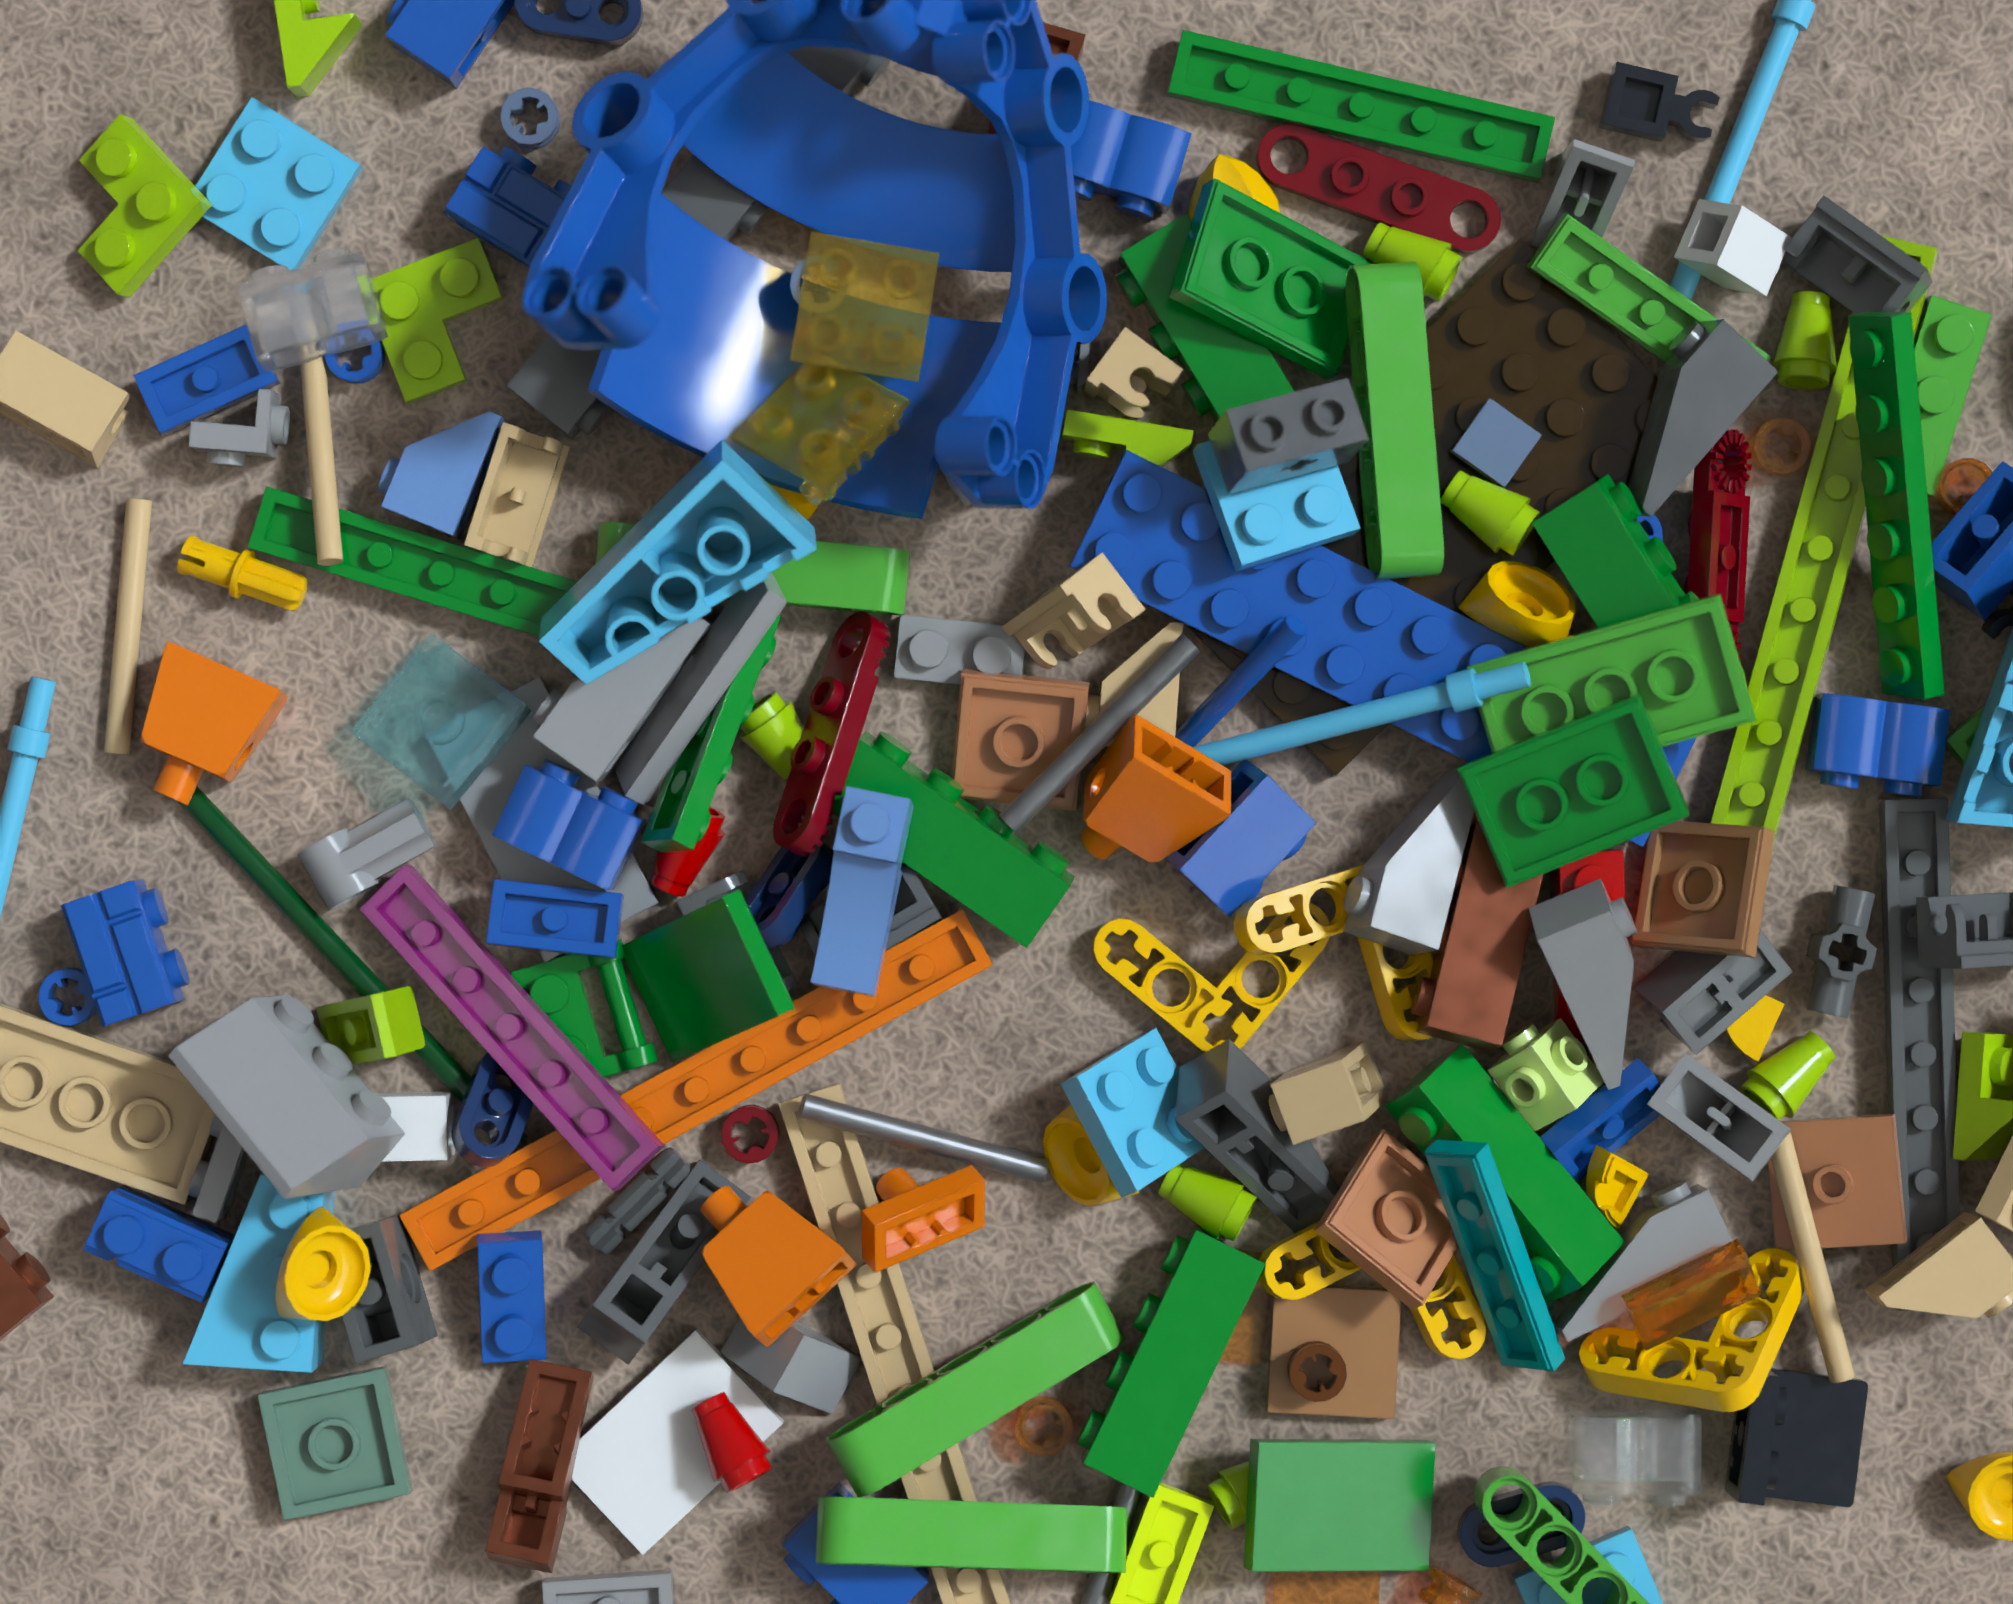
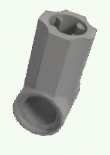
(354, 859)

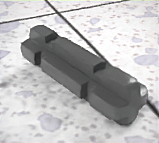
(637, 1201)

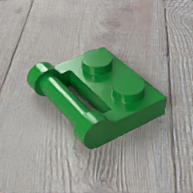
(562, 996)

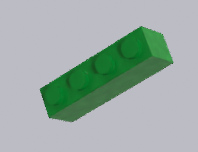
(1220, 363)
(1610, 555)
(961, 847)
(1555, 1217)
(1171, 1361)

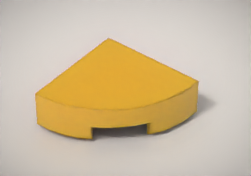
(1754, 1027)
(1613, 1184)

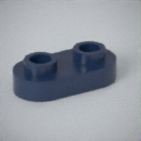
(581, 20)
(788, 892)
(492, 1109)
(1499, 1551)

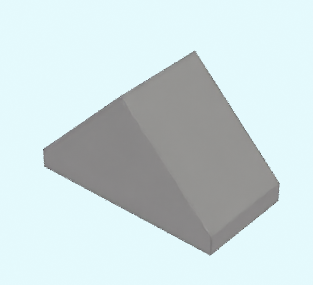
(1585, 187)
(1718, 1117)
(795, 1365)

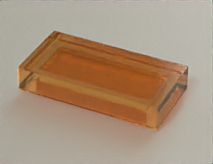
(1691, 1294)

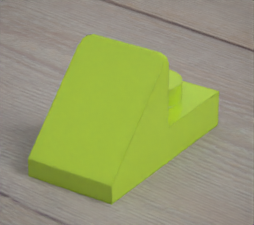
(311, 44)
(1099, 434)
(374, 1025)
(1984, 1096)

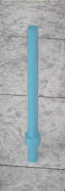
(1789, 19)
(1461, 691)
(28, 744)

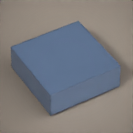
(1495, 443)

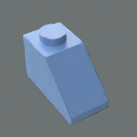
(442, 475)

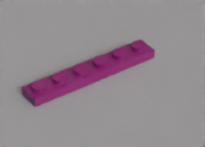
(512, 1027)

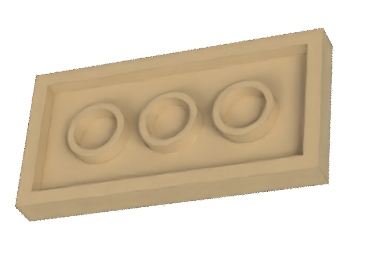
(99, 1106)

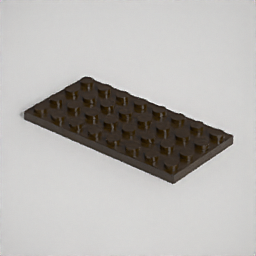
(1553, 370)

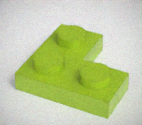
(152, 210)
(419, 302)

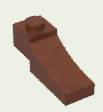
(539, 1466)

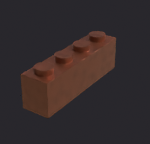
(1478, 953)

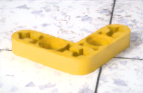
(1202, 995)
(1389, 1000)
(1429, 1322)
(1719, 1356)

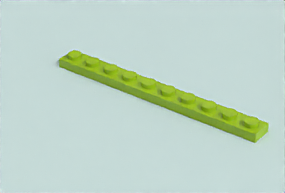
(1803, 605)

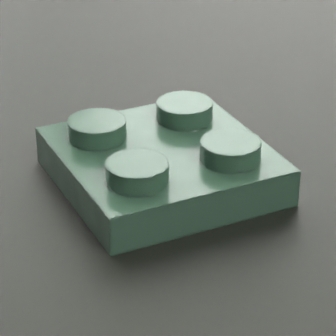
(335, 1443)

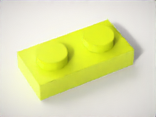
(1162, 1548)

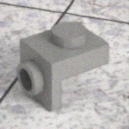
(230, 444)

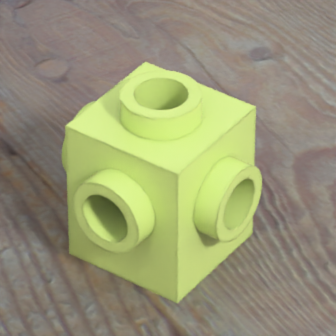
(1545, 1073)

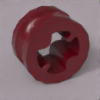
(756, 1152)

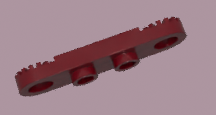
(1377, 187)
(1721, 527)
(830, 733)

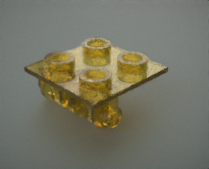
(864, 307)
(823, 426)

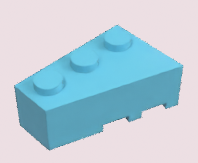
(241, 1316)

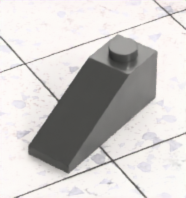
(1693, 405)
(1228, 1111)
(656, 1268)

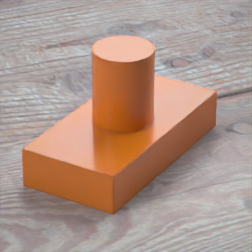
(920, 1217)

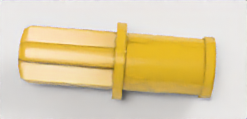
(242, 574)

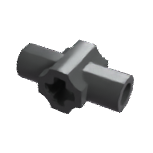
(1834, 987)

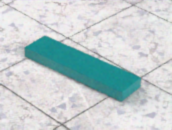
(1494, 1254)

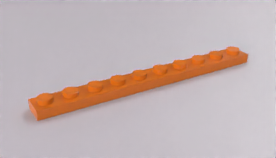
(701, 1088)

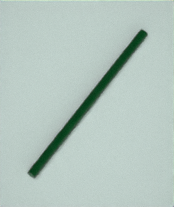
(316, 930)

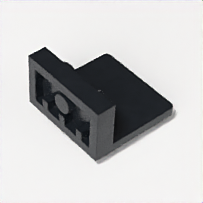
(1798, 1440)

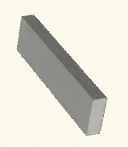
(698, 688)

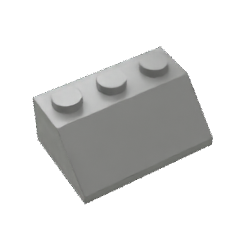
(289, 1097)

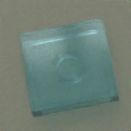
(441, 721)

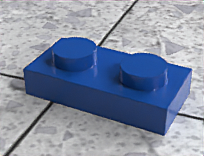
(203, 381)
(555, 919)
(1604, 1120)
(511, 1296)

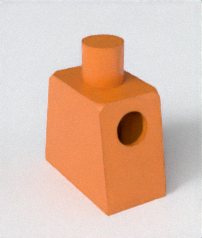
(204, 720)
(1152, 794)
(770, 1260)

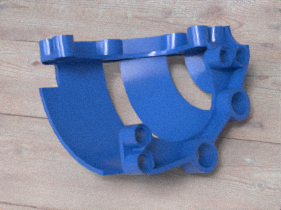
(707, 331)

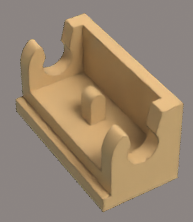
(1127, 372)
(59, 399)
(517, 495)
(1076, 612)

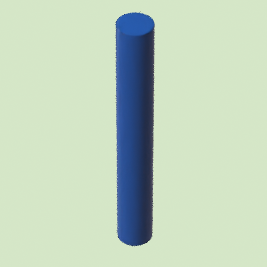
(1241, 680)

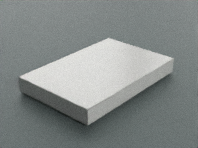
(646, 1453)

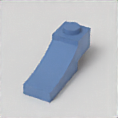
(862, 891)

